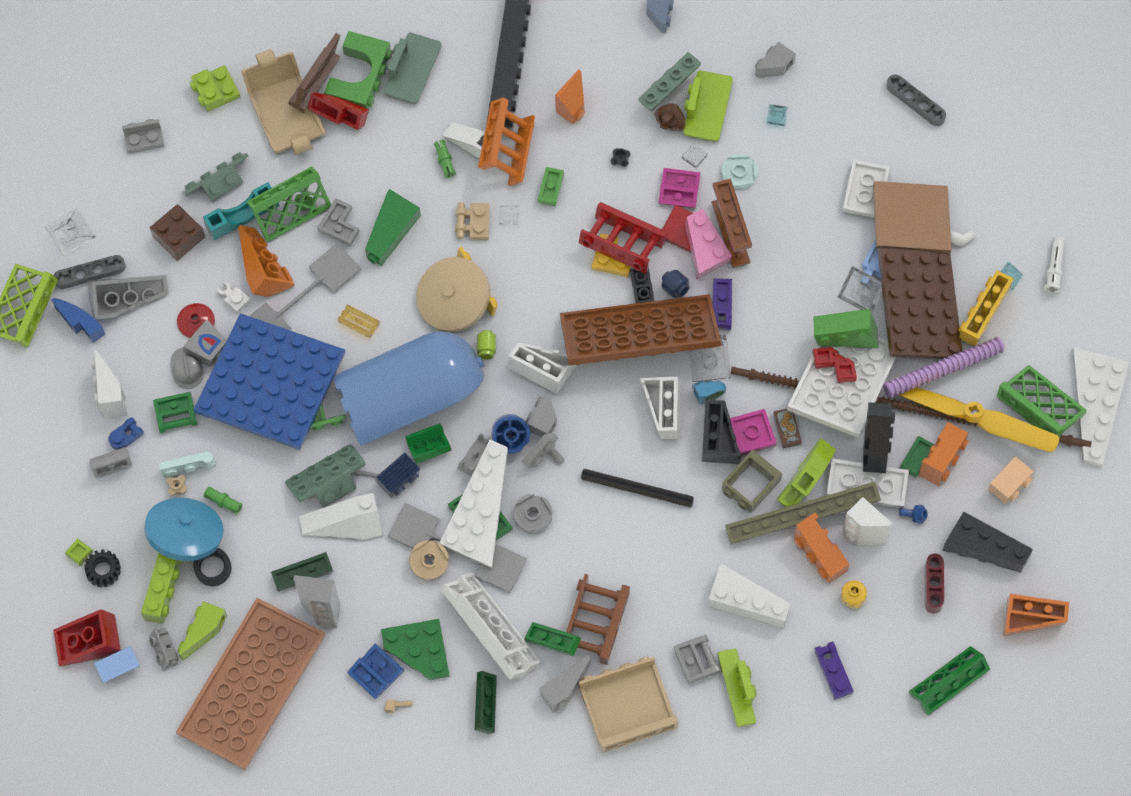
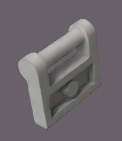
(691, 662)

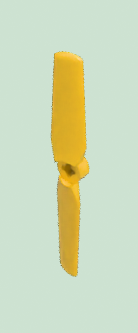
(989, 420)

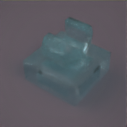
(777, 115)

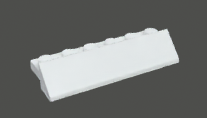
(491, 626)

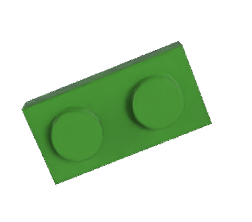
(550, 186)

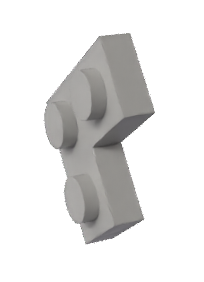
(334, 223)

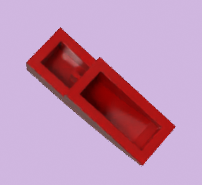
(338, 110)

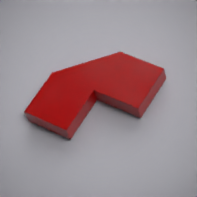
(830, 357)

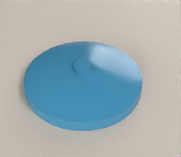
(183, 529)

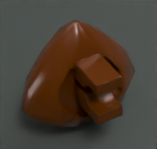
(670, 117)

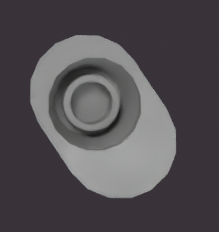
(186, 369)

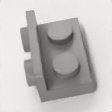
(143, 136)
(110, 462)

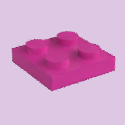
(753, 431)

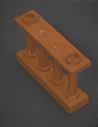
(731, 222)
(614, 614)

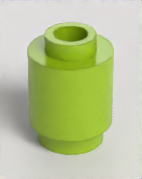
(486, 344)

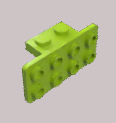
(707, 105)

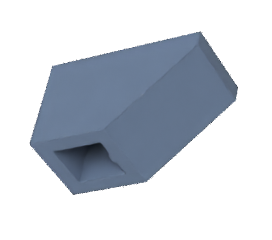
(658, 13)

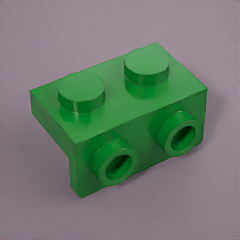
(427, 443)

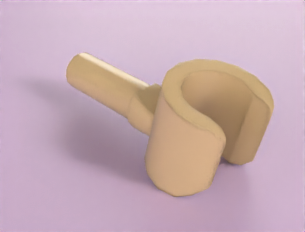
(391, 704)

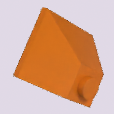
(570, 99)

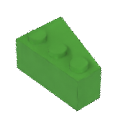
(846, 329)

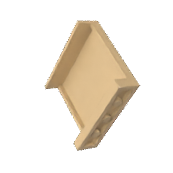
(627, 704)

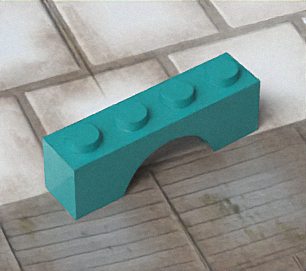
(227, 220)

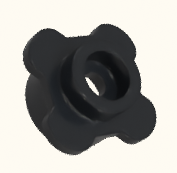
(620, 152)

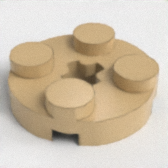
(417, 559)

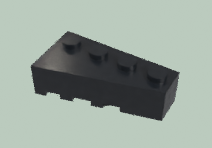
(987, 544)

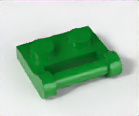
(174, 406)

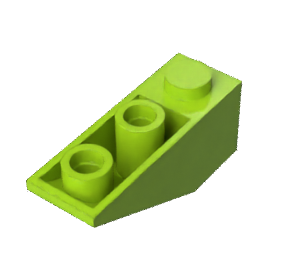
(205, 626)

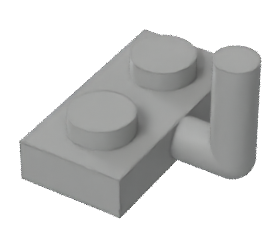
(544, 445)

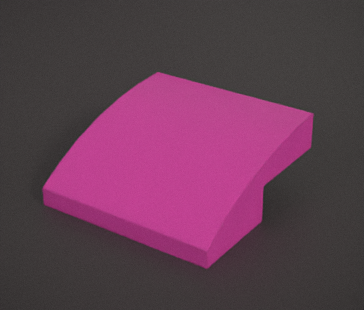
(679, 187)

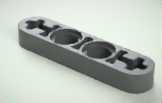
(914, 101)
(89, 273)

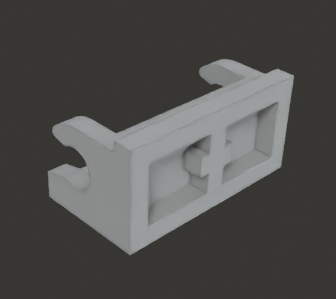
(474, 455)

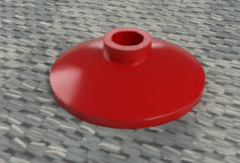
(187, 325)

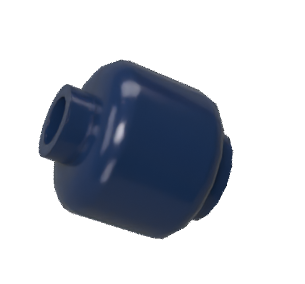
(675, 283)

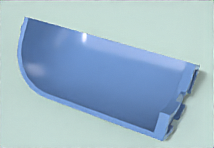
(408, 384)

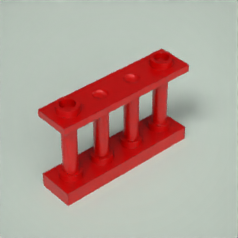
(628, 224)

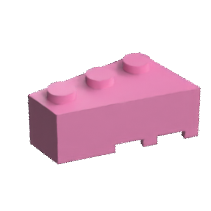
(705, 244)

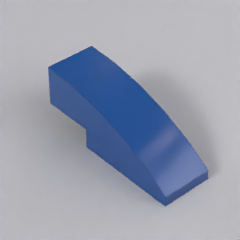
(79, 319)

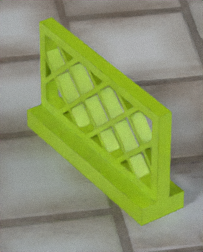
(35, 307)

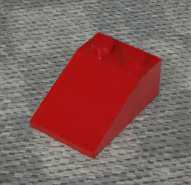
(87, 638)

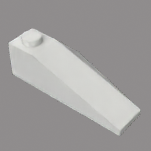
(347, 519)

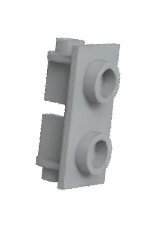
(164, 656)

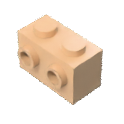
(1011, 480)

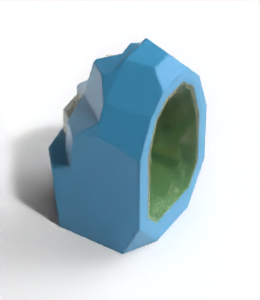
(708, 390)

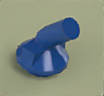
(918, 514)

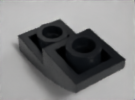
(641, 286)

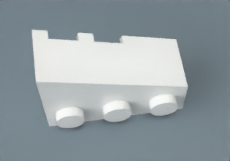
(541, 366)
(665, 404)

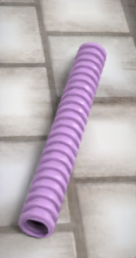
(943, 367)

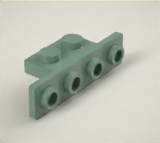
(669, 81)
(220, 180)

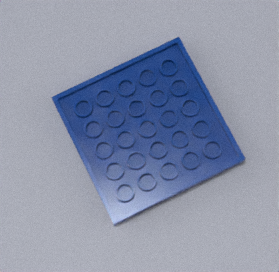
(269, 381)

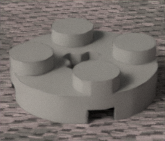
(534, 503)

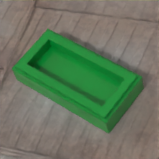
(916, 455)

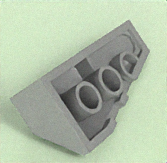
(119, 295)

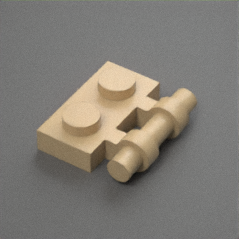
(478, 221)

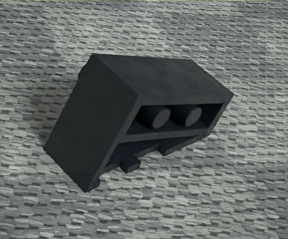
(718, 435)
(877, 436)

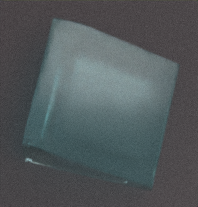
(1013, 272)

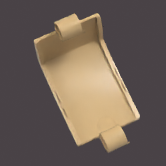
(270, 89)

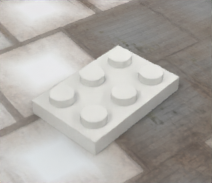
(859, 191)

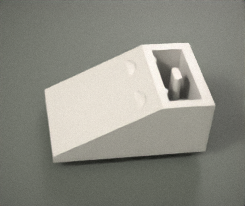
(109, 393)

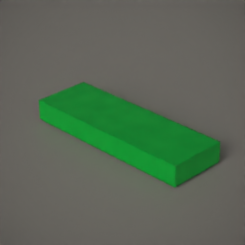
(552, 639)

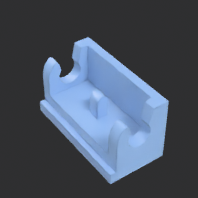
(117, 664)

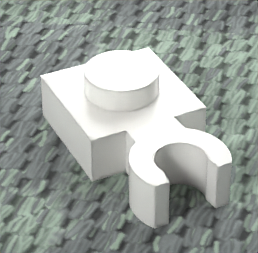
(234, 298)

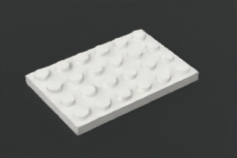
(846, 403)

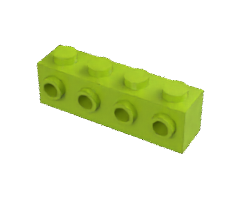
(161, 589)

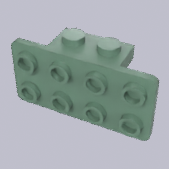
(411, 67)
(327, 478)

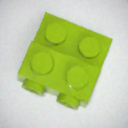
(214, 88)

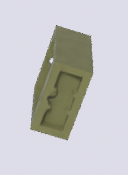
(760, 465)

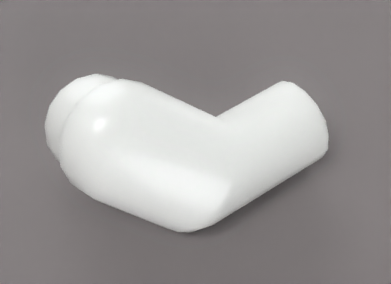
(959, 239)

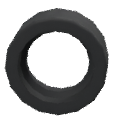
(219, 579)

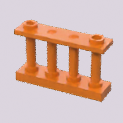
(492, 141)

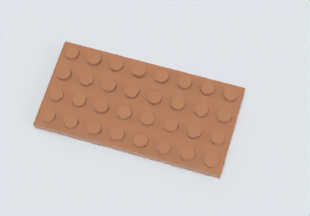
(250, 683)

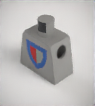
(205, 344)

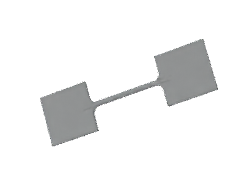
(331, 268)
(417, 526)

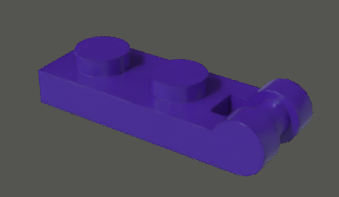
(723, 302)
(833, 671)

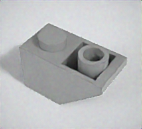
(776, 62)
(543, 418)

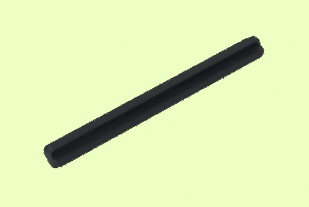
(636, 487)

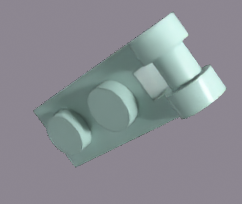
(187, 464)

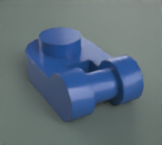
(119, 439)

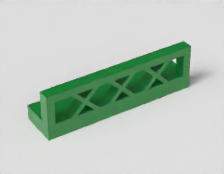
(952, 681)

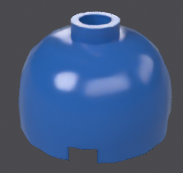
(511, 432)

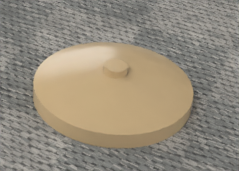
(453, 294)

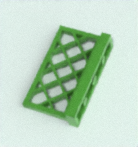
(280, 193)
(1031, 410)

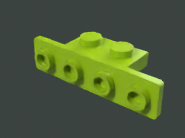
(738, 686)

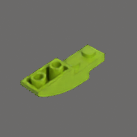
(808, 474)

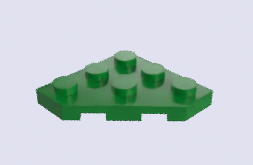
(419, 647)

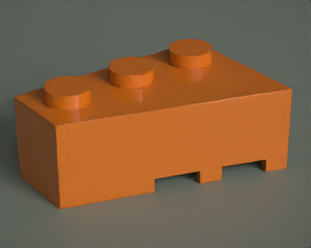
(944, 454)
(820, 549)
(1033, 613)

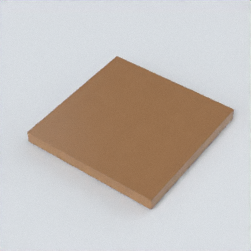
(912, 216)

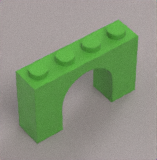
(376, 54)

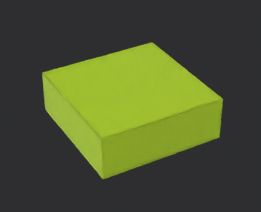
(78, 552)

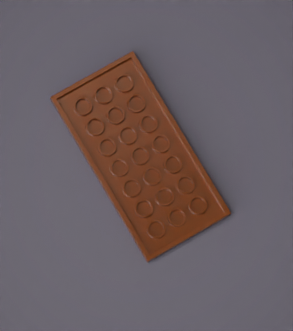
(640, 329)

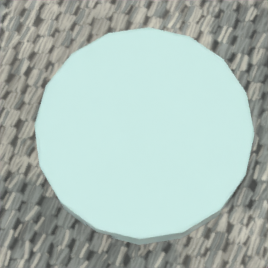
(741, 170)

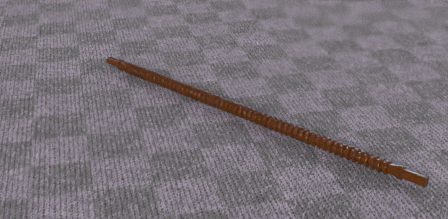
(753, 374)

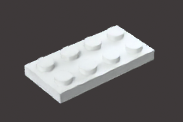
(850, 474)

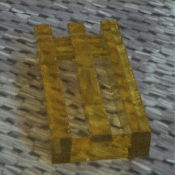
(341, 319)

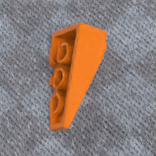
(261, 266)

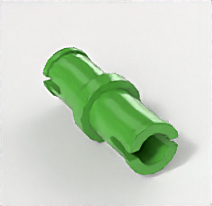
(444, 158)
(223, 500)

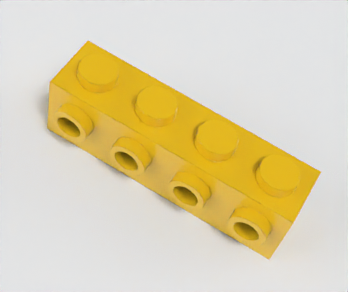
(986, 308)

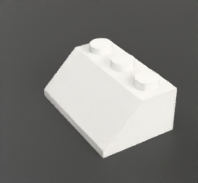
(866, 525)

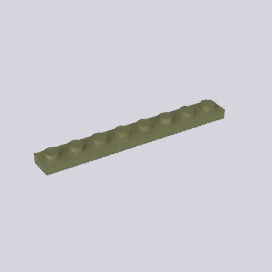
(794, 514)

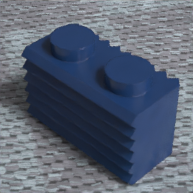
(398, 475)

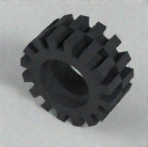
(97, 558)

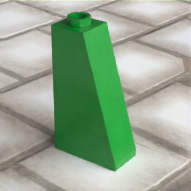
(391, 226)

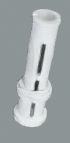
(1055, 273)

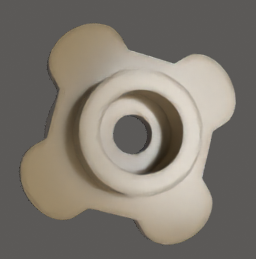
(180, 489)

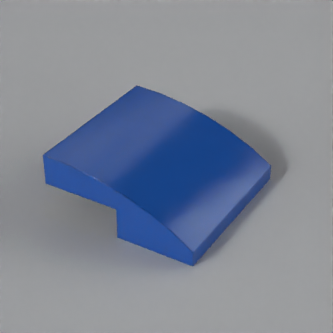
(375, 671)

